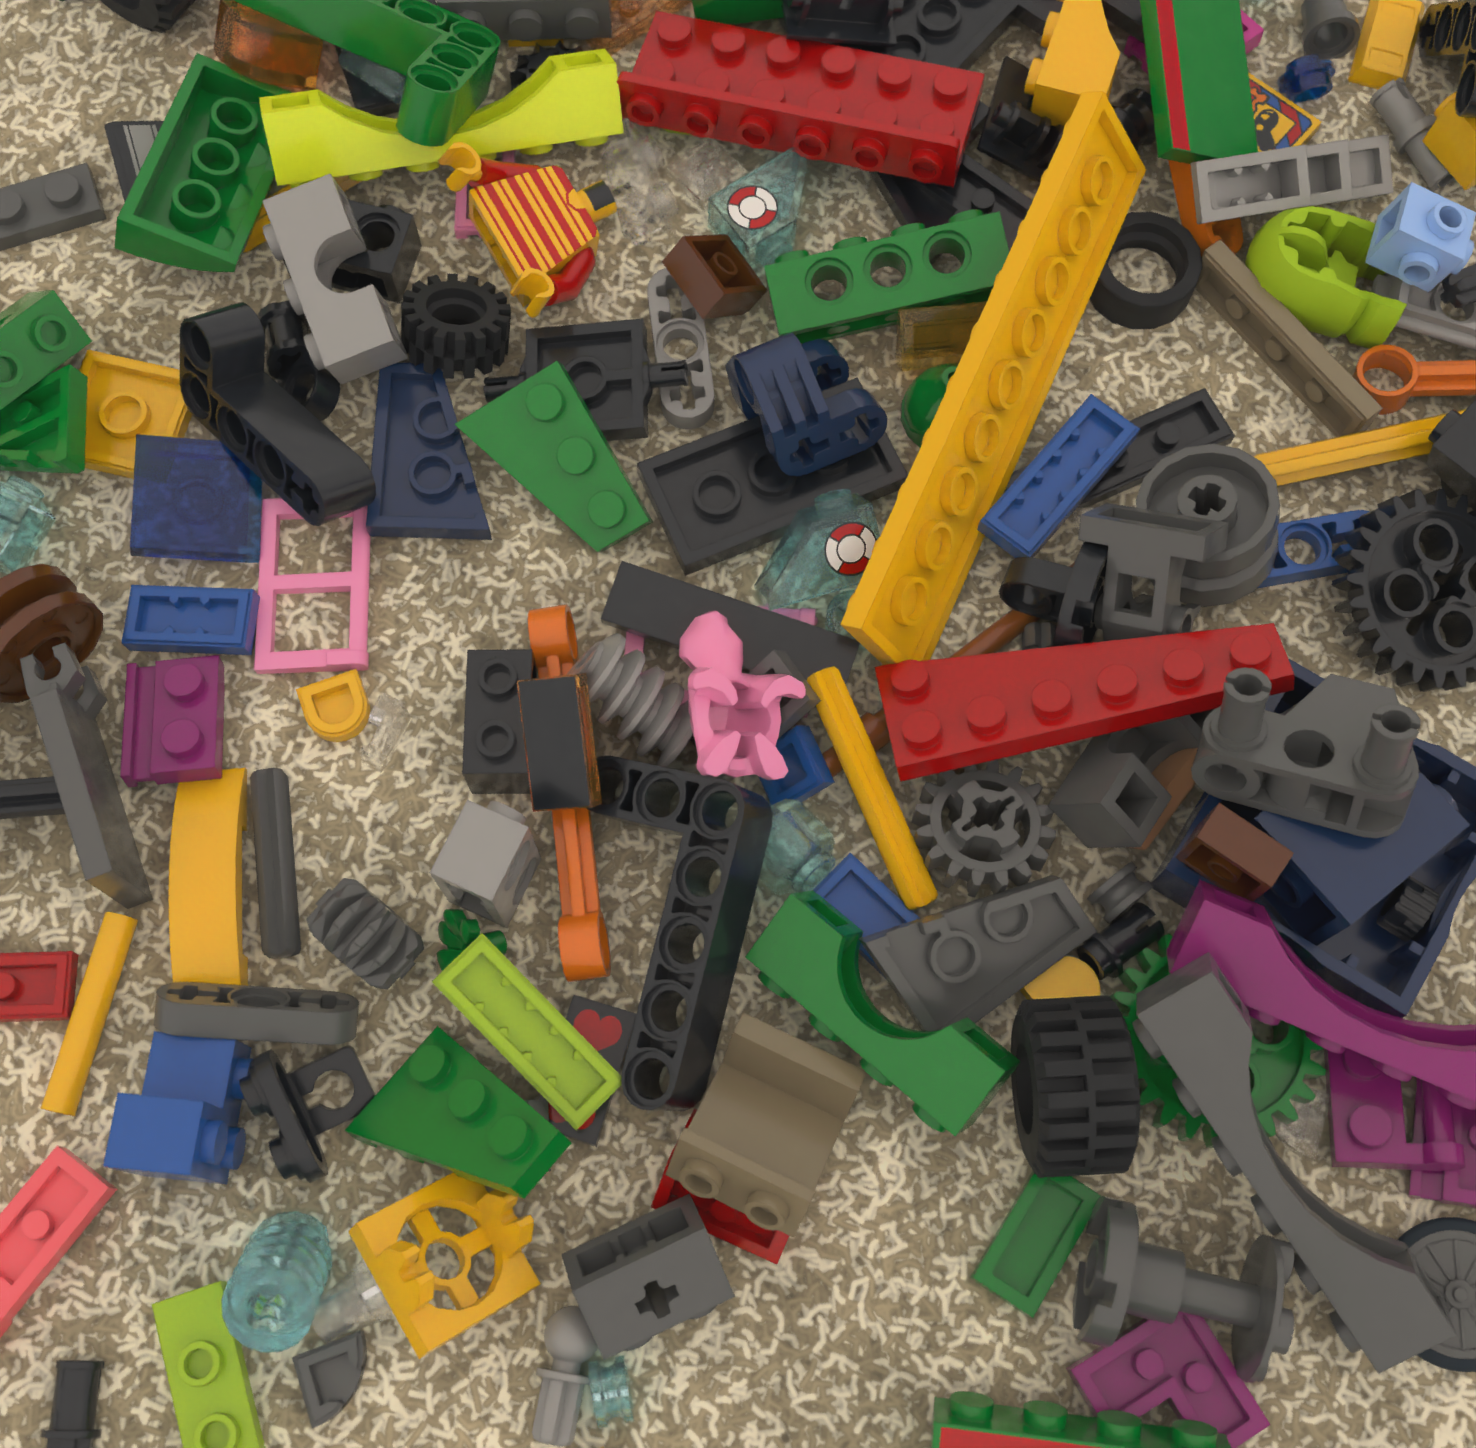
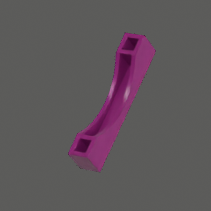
(1281, 987)

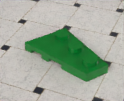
(560, 456)
(460, 1118)

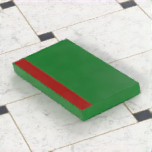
(1198, 79)

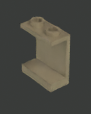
(766, 1125)

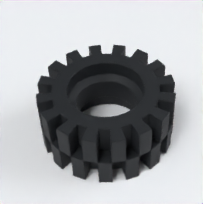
(455, 325)

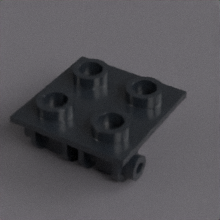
(1011, 129)

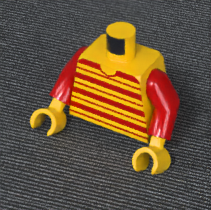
(532, 223)

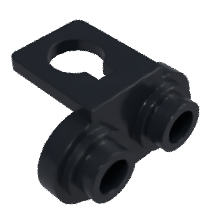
(281, 1096)

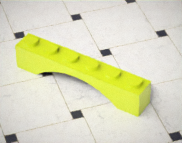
(559, 103)

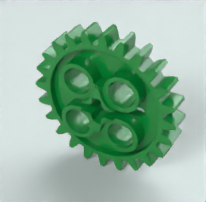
(1274, 1068)

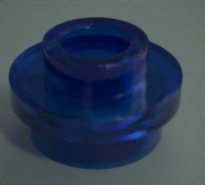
(1307, 78)

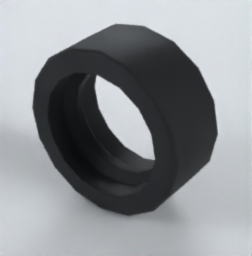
(1150, 310)

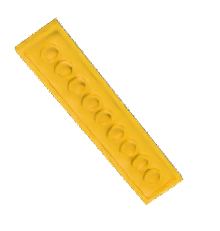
(997, 388)

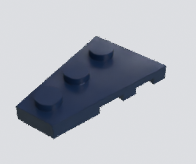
(421, 461)

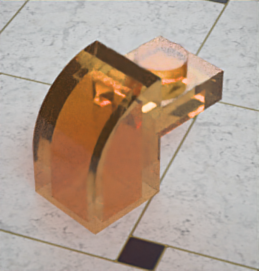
(266, 47)

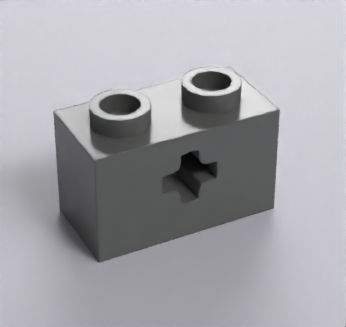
(646, 1277)

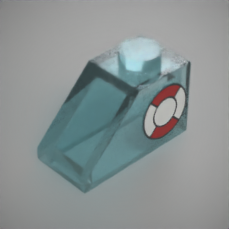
(762, 209)
(820, 550)

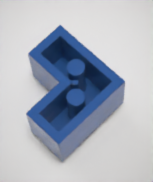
(185, 1114)

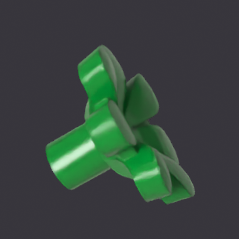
(459, 933)

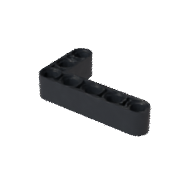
(687, 912)

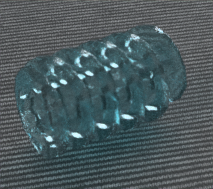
(278, 1282)

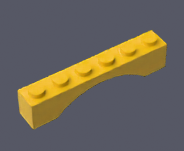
(1077, 60)

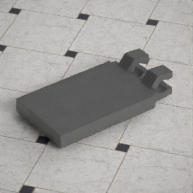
(86, 776)

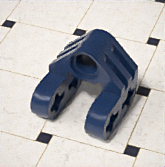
(783, 388)

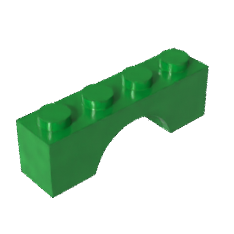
(814, 957)

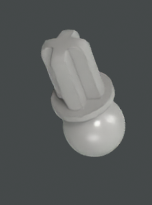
(562, 1387)

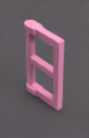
(271, 584)

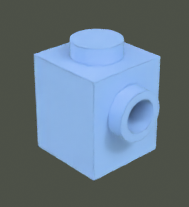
(1421, 238)

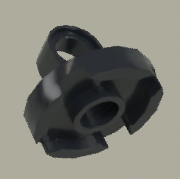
(1059, 592)

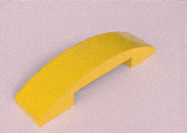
(208, 880)

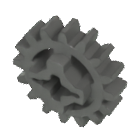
(980, 852)

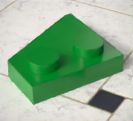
(46, 425)

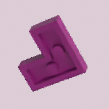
(1172, 1364)

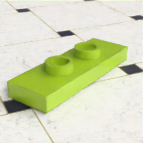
(528, 1031)
(206, 1372)

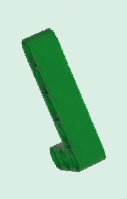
(439, 52)

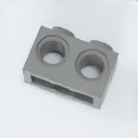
(487, 861)

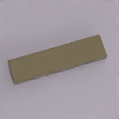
(1284, 343)

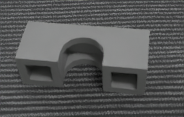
(314, 234)

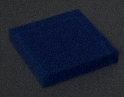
(194, 502)

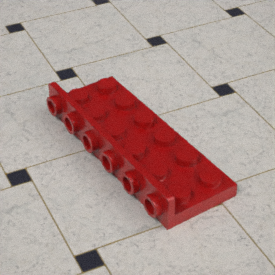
(802, 95)

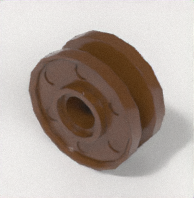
(36, 614)

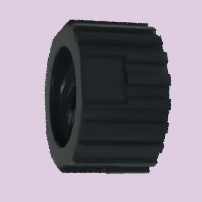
(1407, 908)

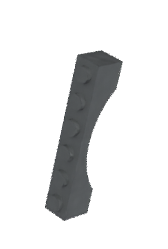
(1370, 1279)

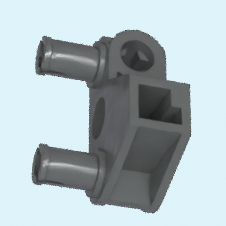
(1330, 761)

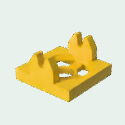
(408, 1282)

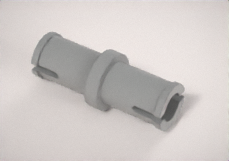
(1409, 127)

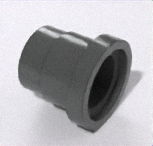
(1328, 28)

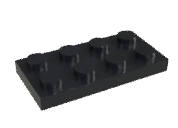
(733, 496)

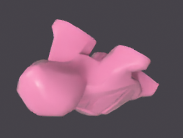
(732, 712)

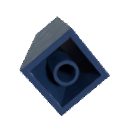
(1343, 875)

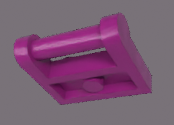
(1370, 1123)

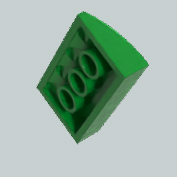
(202, 174)

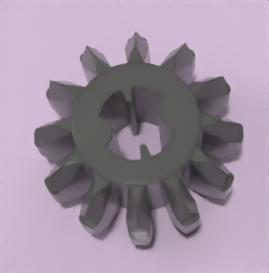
(365, 934)

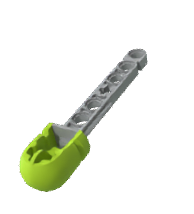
(1312, 266)

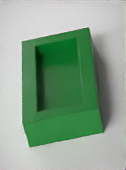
(1035, 1240)

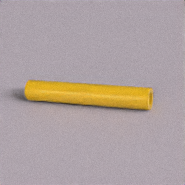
(89, 1014)

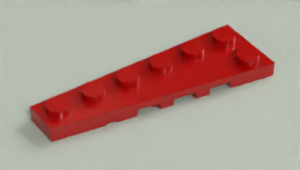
(1032, 699)

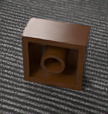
(714, 275)
(1234, 854)

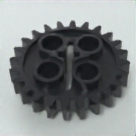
(1390, 557)

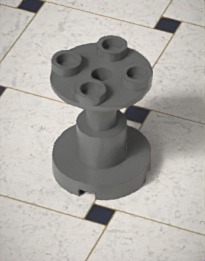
(1156, 1285)

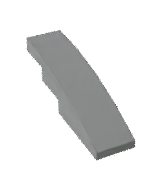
(1291, 178)

